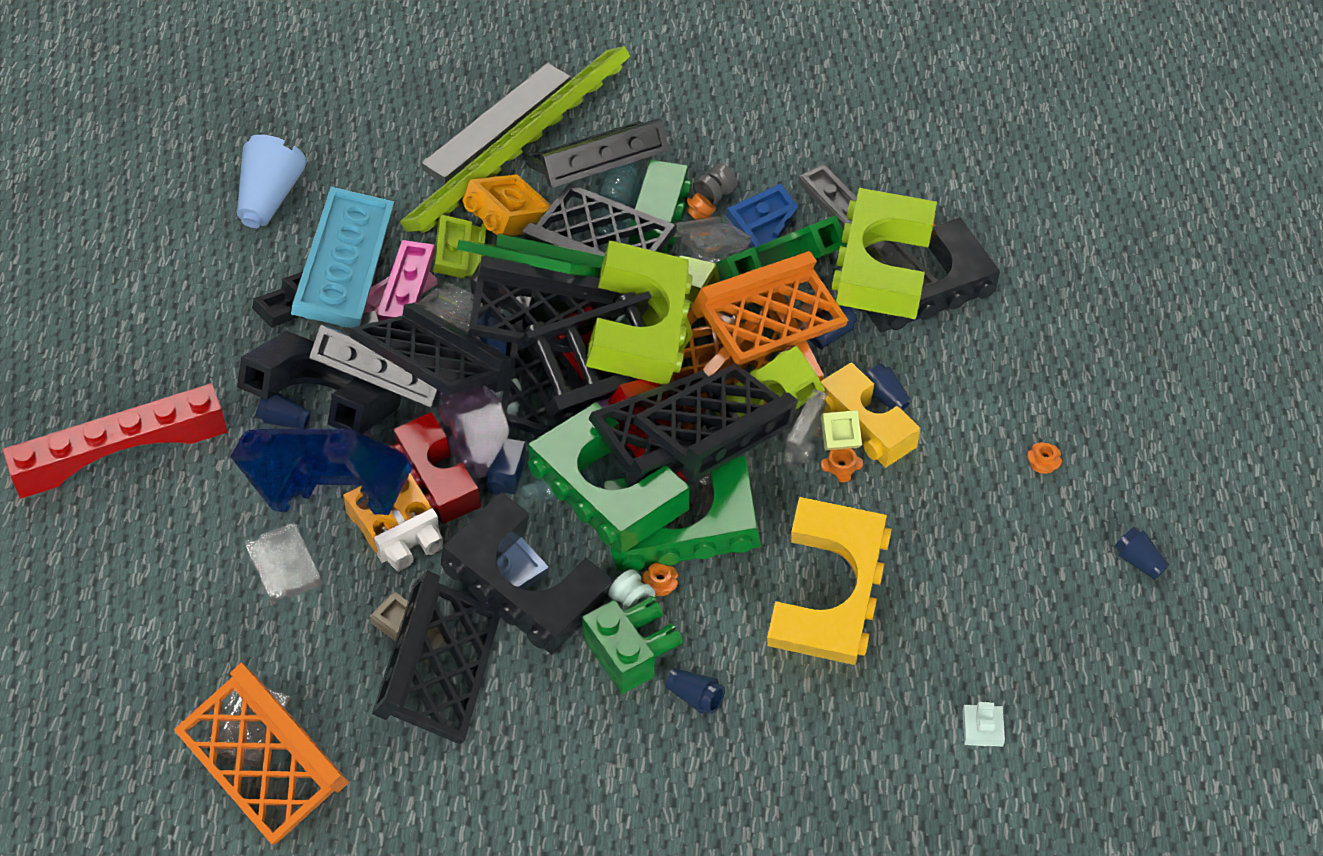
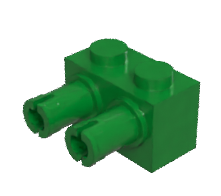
(620, 648)

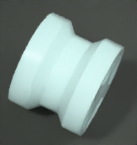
(630, 590)

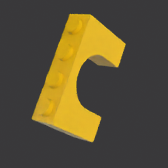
(836, 631)

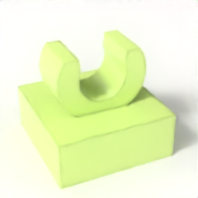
(841, 430)

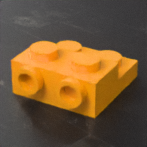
(505, 203)

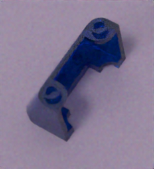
(296, 460)

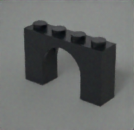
(968, 276)
(286, 362)
(545, 615)

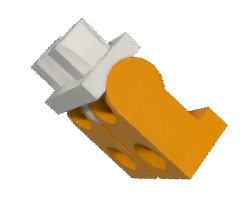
(405, 527)

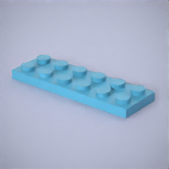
(343, 258)

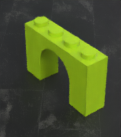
(865, 281)
(643, 351)

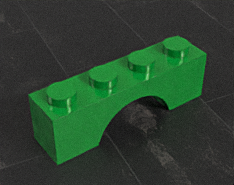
(817, 238)

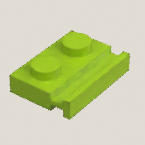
(447, 257)

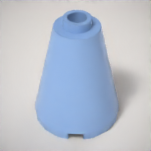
(266, 178)

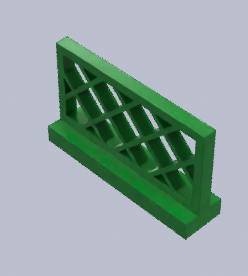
(538, 255)

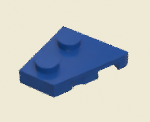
(764, 215)

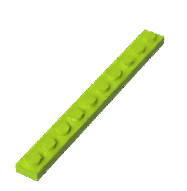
(509, 145)

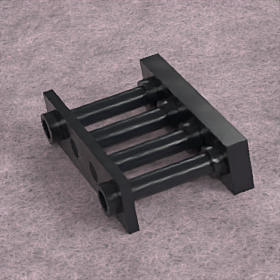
(595, 386)

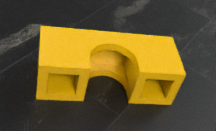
(883, 435)

